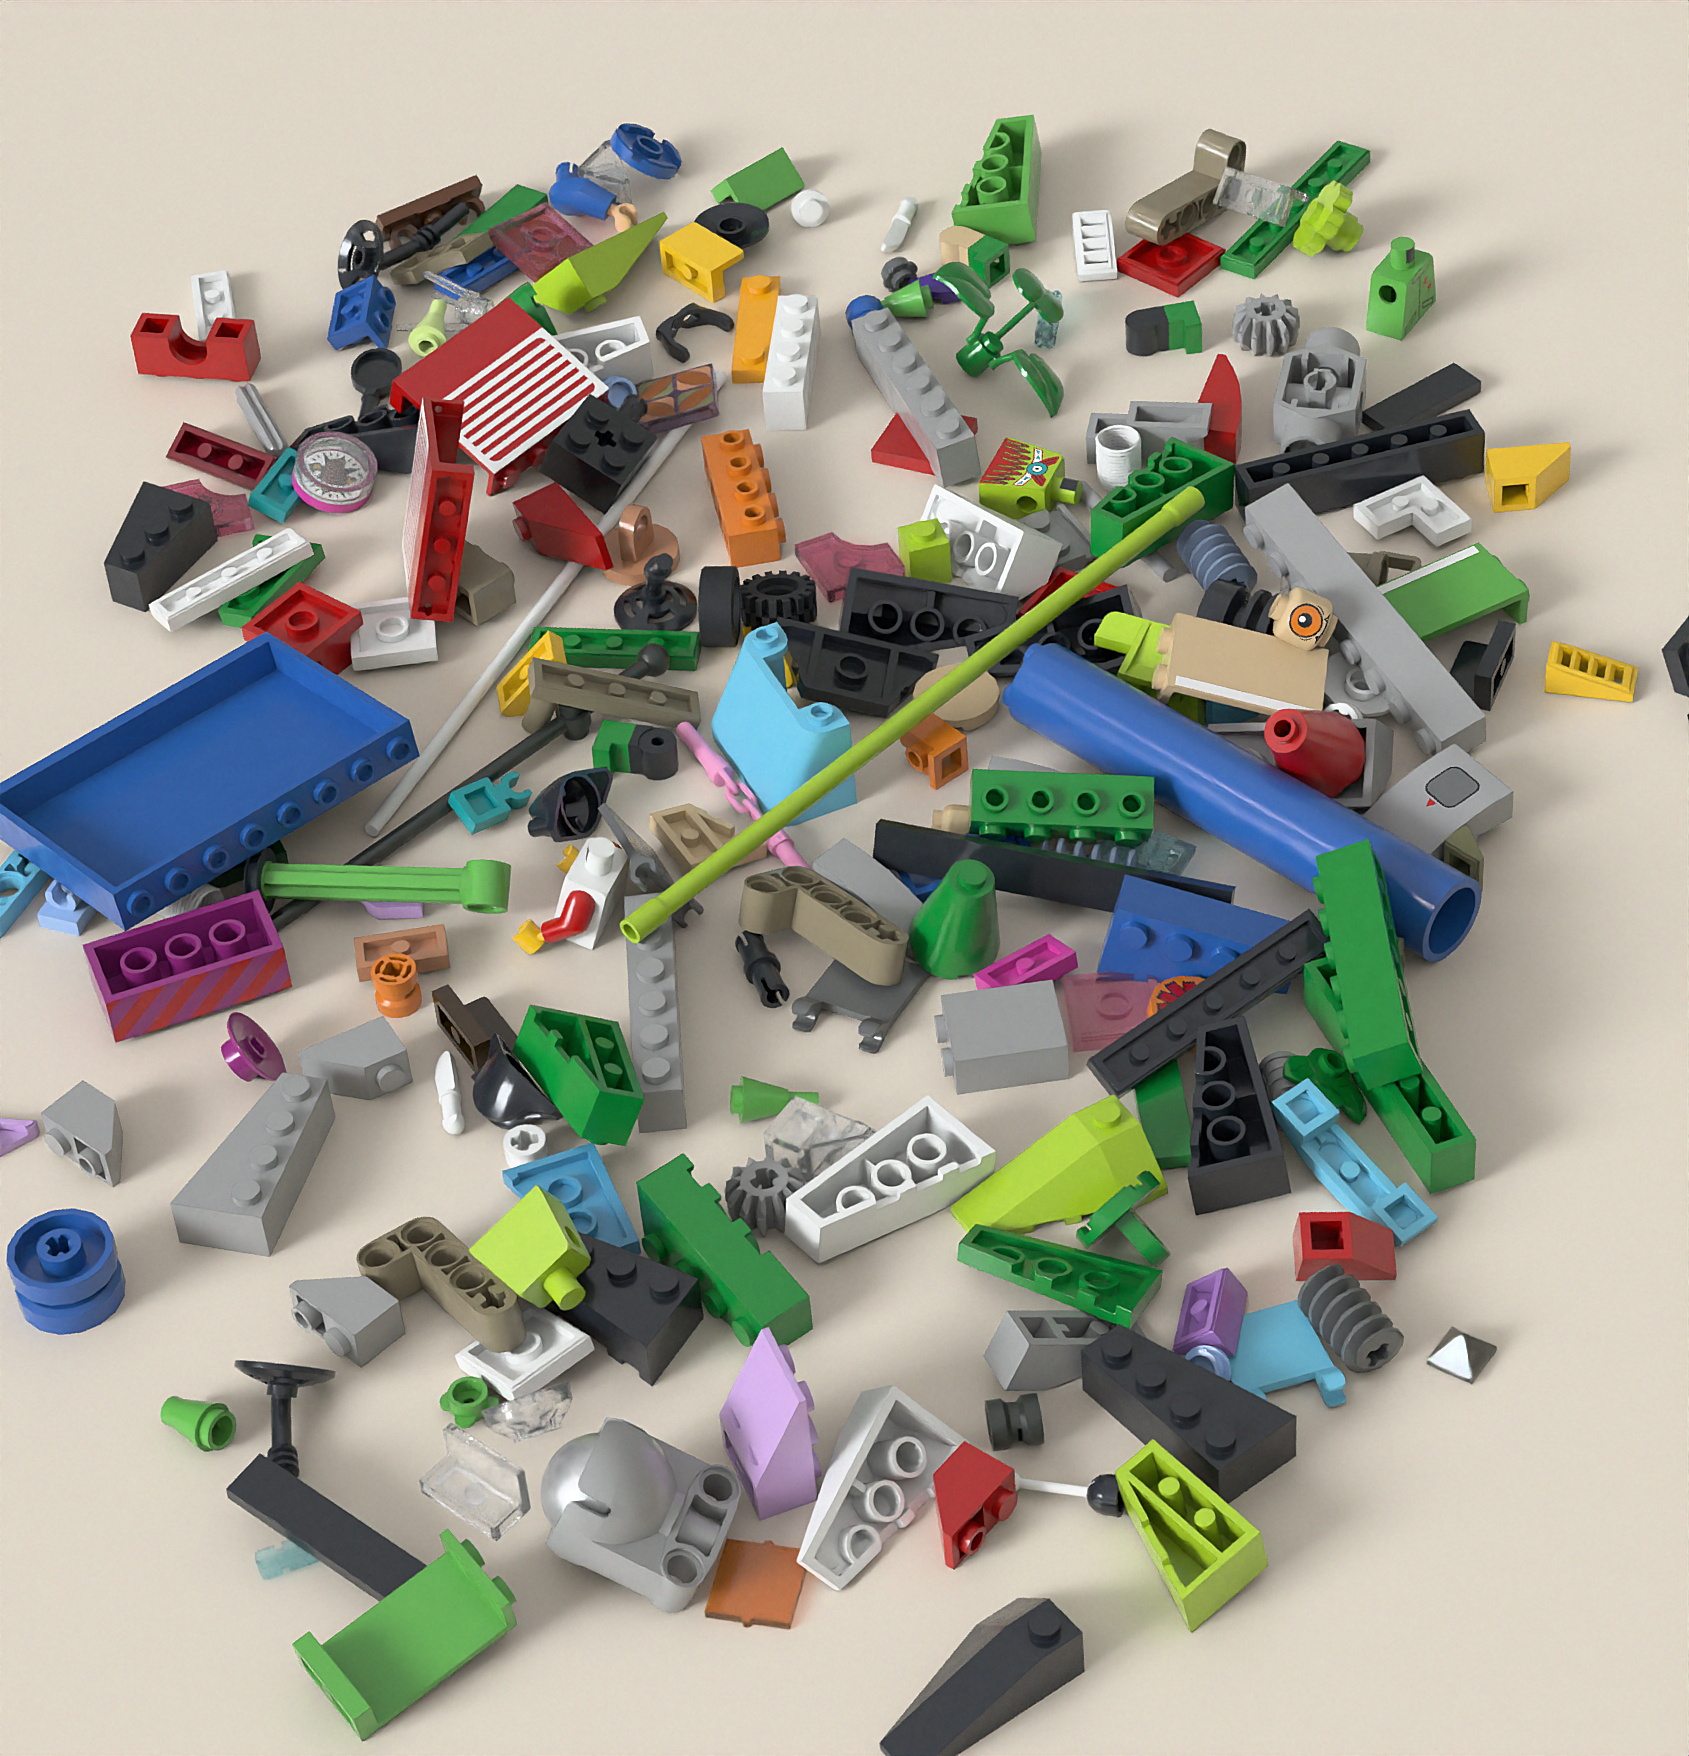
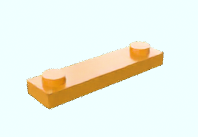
(754, 327)

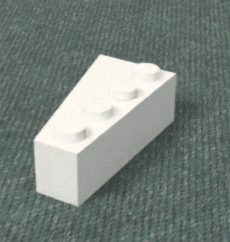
(888, 1181)

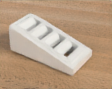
(1094, 243)

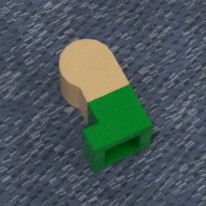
(976, 251)

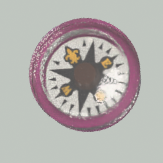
(334, 472)

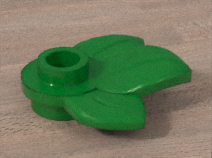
(1331, 1076)

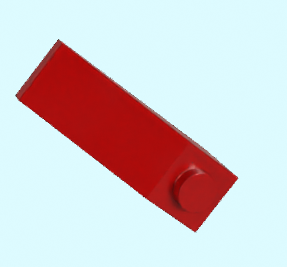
(560, 528)

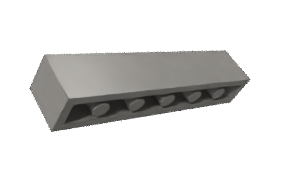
(916, 397)
(656, 1024)

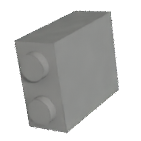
(1002, 1037)

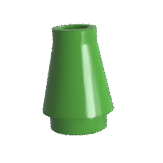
(201, 1422)

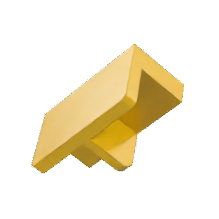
(698, 260)

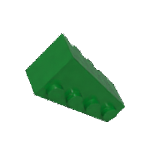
(1153, 487)
(694, 1235)

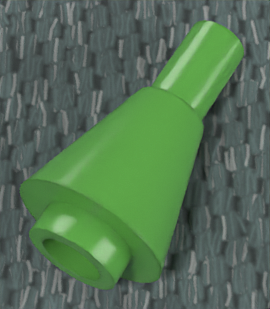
(910, 301)
(761, 1100)

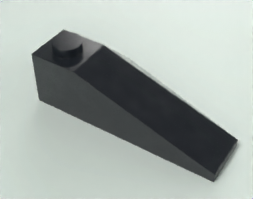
(384, 431)
(918, 610)

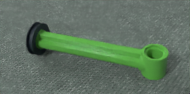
(478, 886)

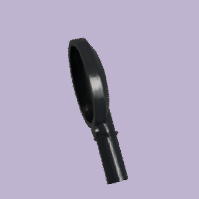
(373, 376)

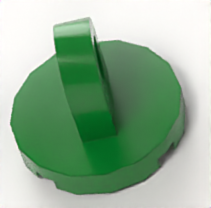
(1120, 1212)

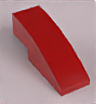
(1225, 426)

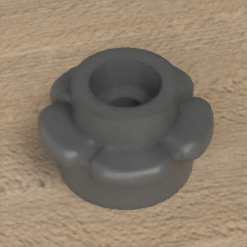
(898, 273)

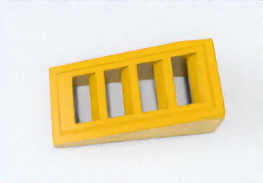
(1579, 673)

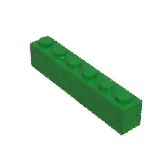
(1367, 966)
(1410, 1108)

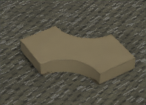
(451, 254)

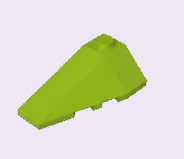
(1064, 1173)

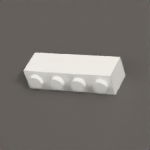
(791, 363)

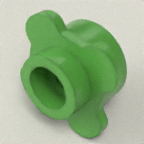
(466, 1400)

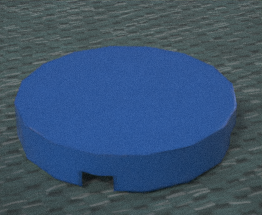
(644, 153)

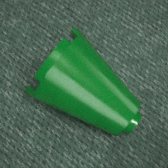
(958, 923)

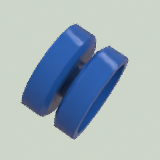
(66, 1271)

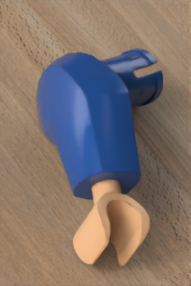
(580, 196)

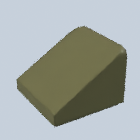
(1464, 854)

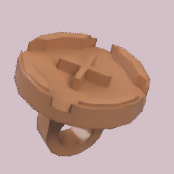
(634, 545)

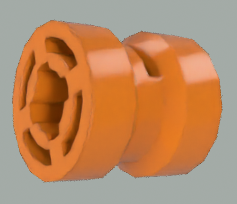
(396, 985)

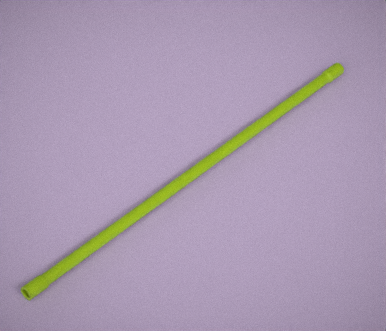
(657, 910)

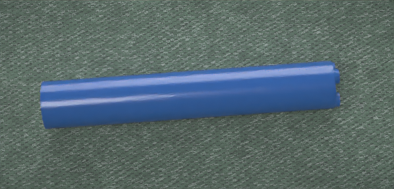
(1233, 791)

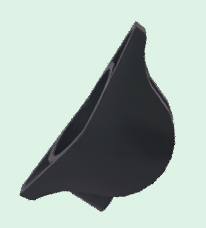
(570, 805)
(507, 1092)

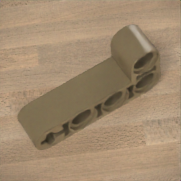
(1188, 199)
(827, 918)
(435, 1260)

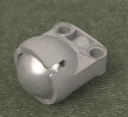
(638, 1511)

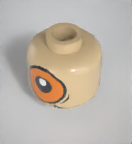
(1303, 618)

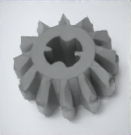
(1266, 325)
(761, 1191)

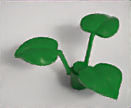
(984, 349)

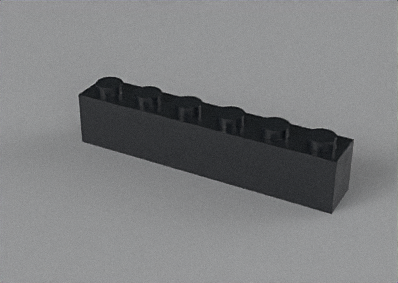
(1368, 463)

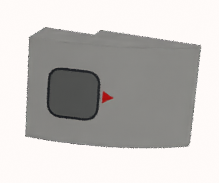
(1442, 798)

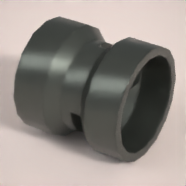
(1014, 1421)

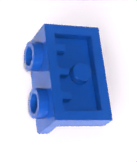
(360, 312)

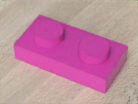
(1036, 962)

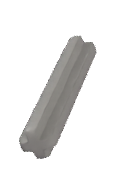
(261, 420)

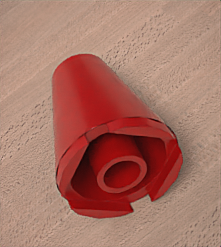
(1316, 748)

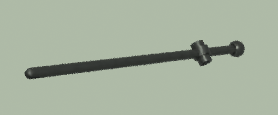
(573, 722)

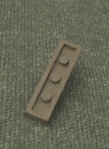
(605, 693)

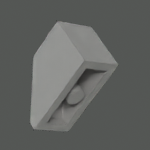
(360, 1061)

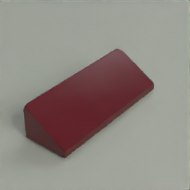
(220, 457)

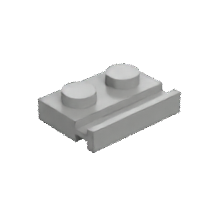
(1066, 529)

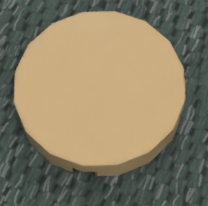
(968, 708)

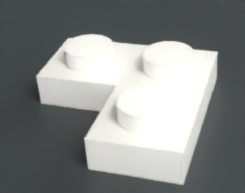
(1413, 504)

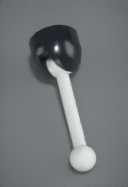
(1102, 1493)

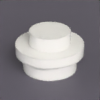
(810, 208)

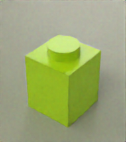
(925, 551)

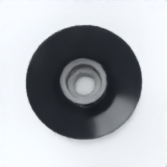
(736, 222)

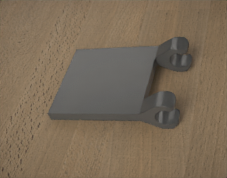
(645, 862)
(853, 996)

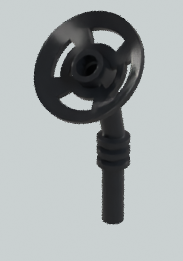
(370, 256)
(654, 600)
(283, 1385)

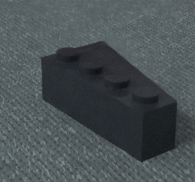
(635, 1307)

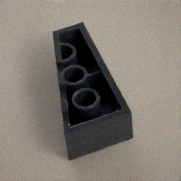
(1233, 1131)
(1195, 1415)

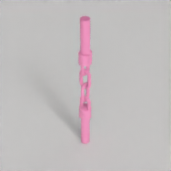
(722, 775)

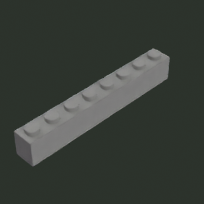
(1367, 624)

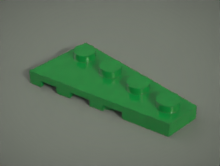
(1075, 1277)

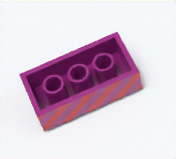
(187, 965)

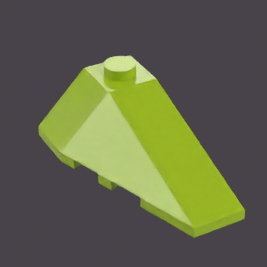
(594, 272)

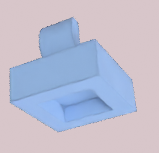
(64, 911)

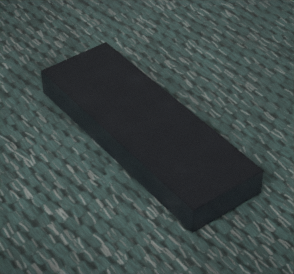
(1423, 399)

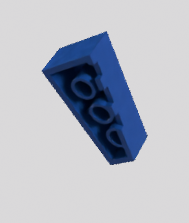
(1178, 932)

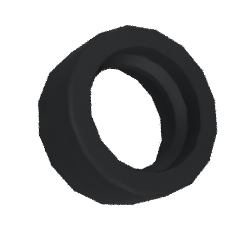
(719, 606)

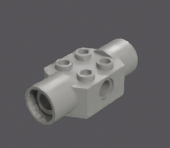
(1320, 391)

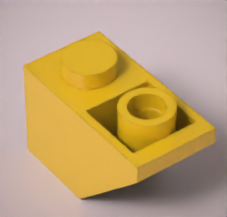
(1525, 475)

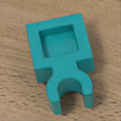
(486, 805)

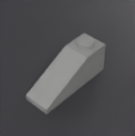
(1043, 1347)

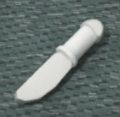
(900, 224)
(449, 1094)

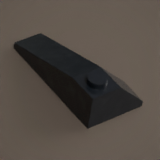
(1071, 629)
(990, 1679)

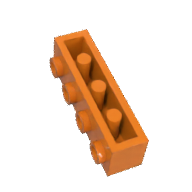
(742, 498)

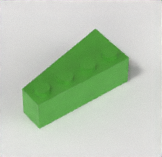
(1004, 184)

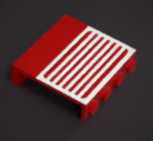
(513, 385)
(436, 512)

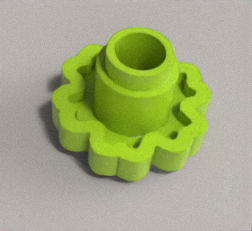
(1328, 222)

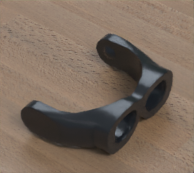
(699, 316)

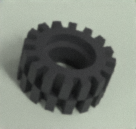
(777, 596)

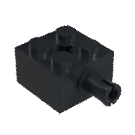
(599, 450)

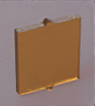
(756, 1584)

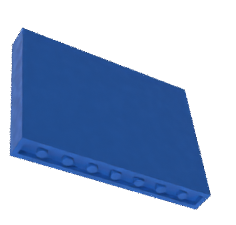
(200, 778)

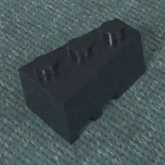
(157, 545)

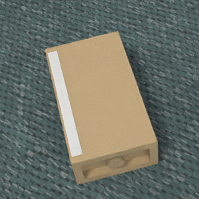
(1237, 667)

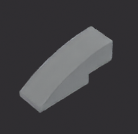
(1155, 424)
(869, 883)

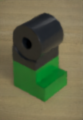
(1164, 329)
(636, 750)

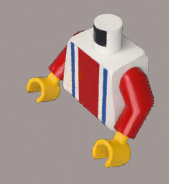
(587, 898)

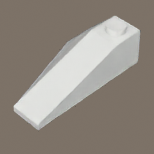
(990, 547)
(874, 1482)

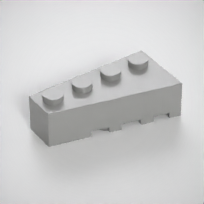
(258, 1171)

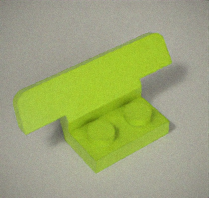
(1139, 640)

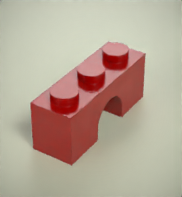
(166, 350)

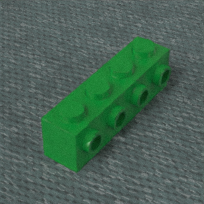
(1061, 806)

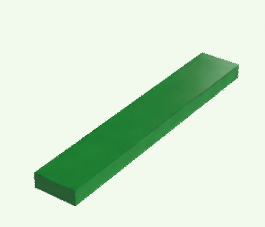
(1266, 240)

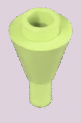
(430, 331)

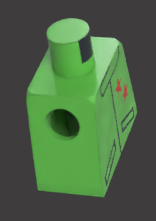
(1400, 290)

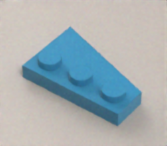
(584, 1189)

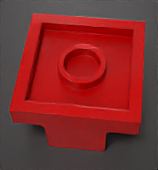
(310, 624)

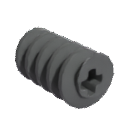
(1349, 1319)

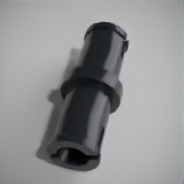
(762, 969)

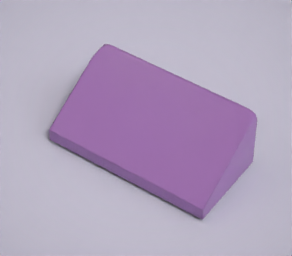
(1211, 1313)

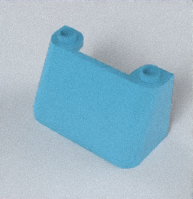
(772, 740)

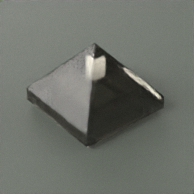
(1461, 1355)

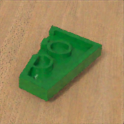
(252, 602)

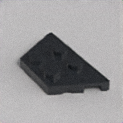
(852, 668)

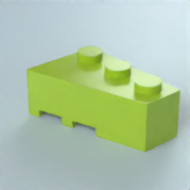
(1190, 1532)

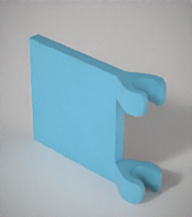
(1283, 1350)

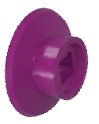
(251, 1050)

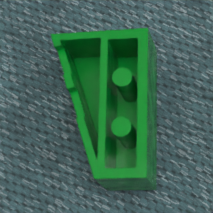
(583, 1071)

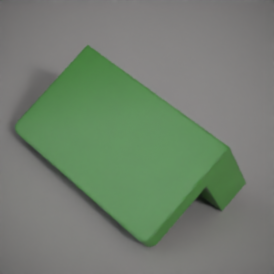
(762, 182)

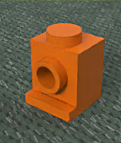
(936, 750)

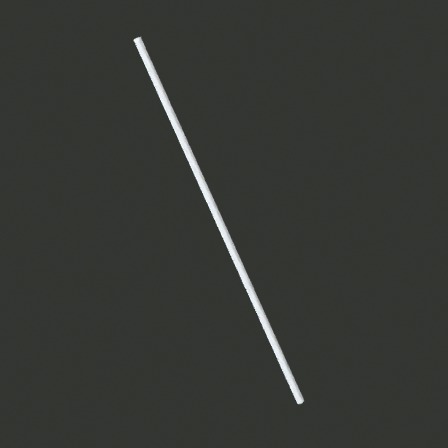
(521, 635)

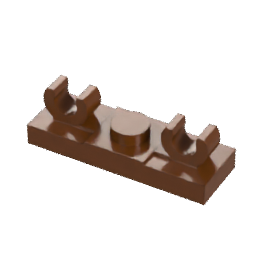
(426, 210)

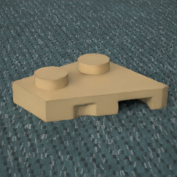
(694, 835)

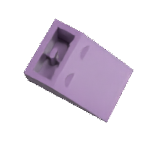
(770, 1431)

